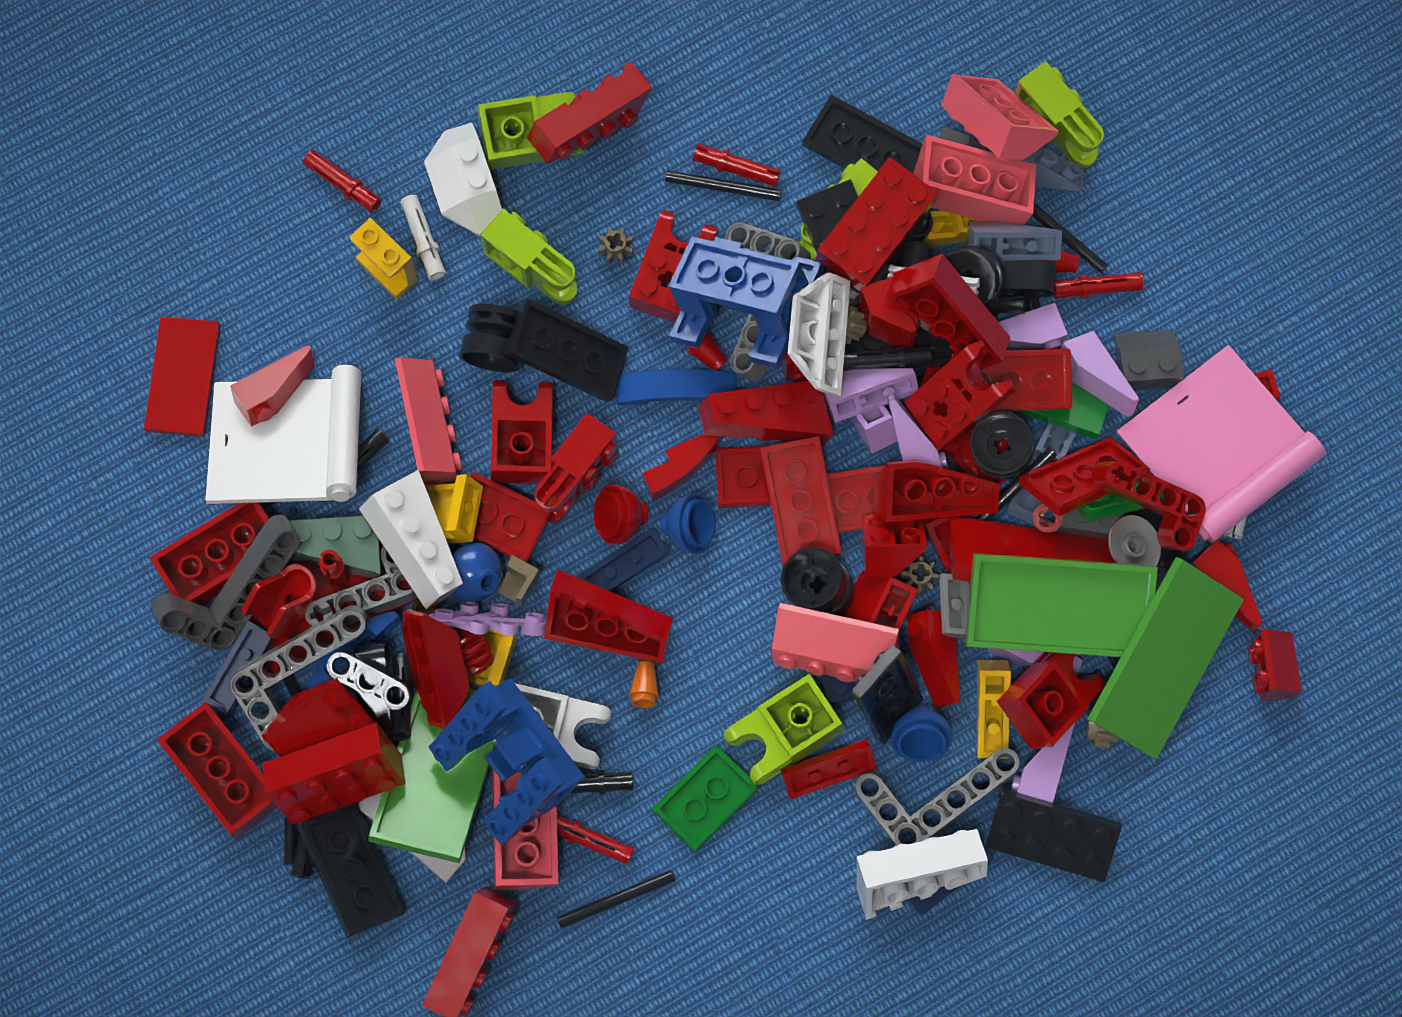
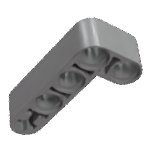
(361, 595)

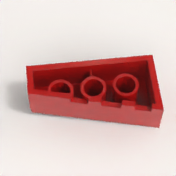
(591, 115)
(604, 621)

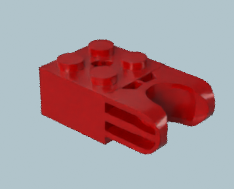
(659, 267)
(957, 397)
(523, 427)
(576, 467)
(1049, 699)

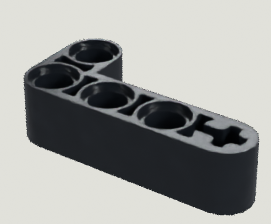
(379, 655)

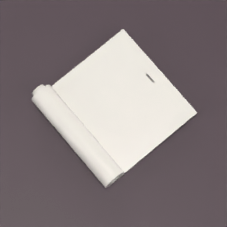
(296, 454)

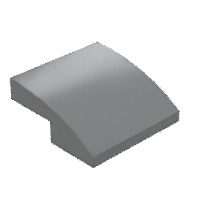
(954, 606)

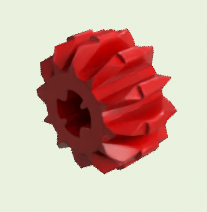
(475, 652)

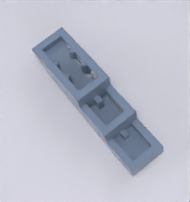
(1059, 440)

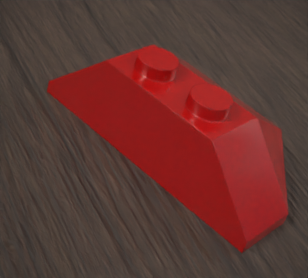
(435, 666)

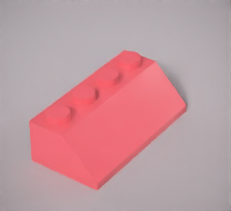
(996, 117)
(977, 183)
(427, 420)
(828, 643)
(532, 854)

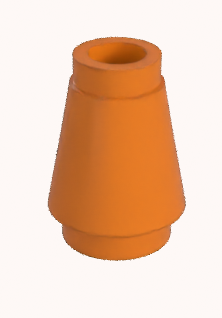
(644, 686)

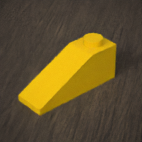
(992, 722)

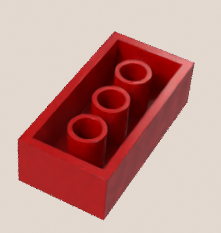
(876, 225)
(207, 556)
(218, 770)
(334, 773)

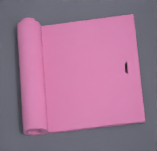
(1222, 441)

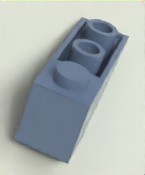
(1056, 171)

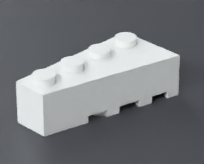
(413, 538)
(918, 869)

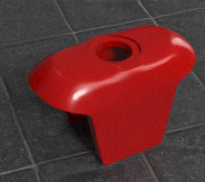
(270, 597)

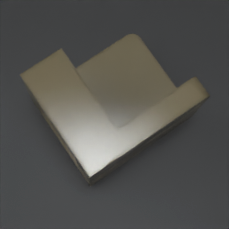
(518, 581)

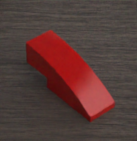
(681, 465)

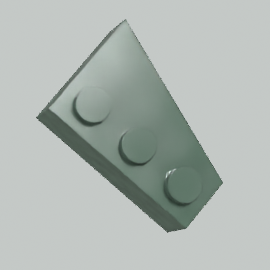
(347, 536)

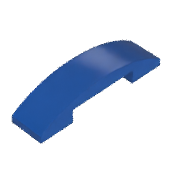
(672, 385)
(377, 626)

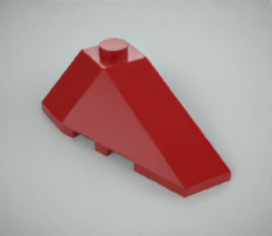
(928, 491)

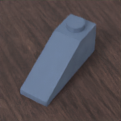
(1016, 241)

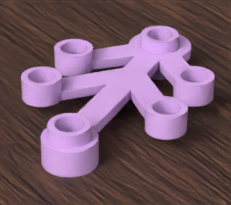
(495, 619)

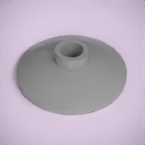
(1139, 536)

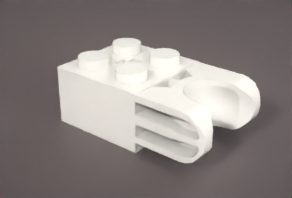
(564, 718)

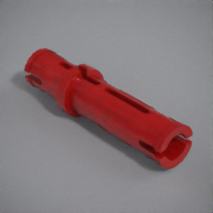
(743, 167)
(352, 188)
(1098, 285)
(333, 569)
(622, 851)

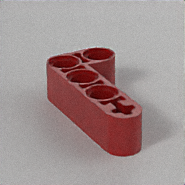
(1148, 496)

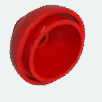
(618, 514)

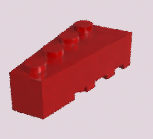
(948, 306)
(768, 413)
(470, 952)

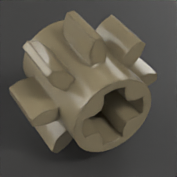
(612, 239)
(855, 325)
(926, 572)
(1100, 736)

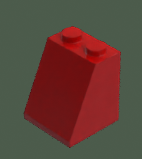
(314, 718)

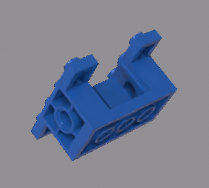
(741, 282)
(522, 747)

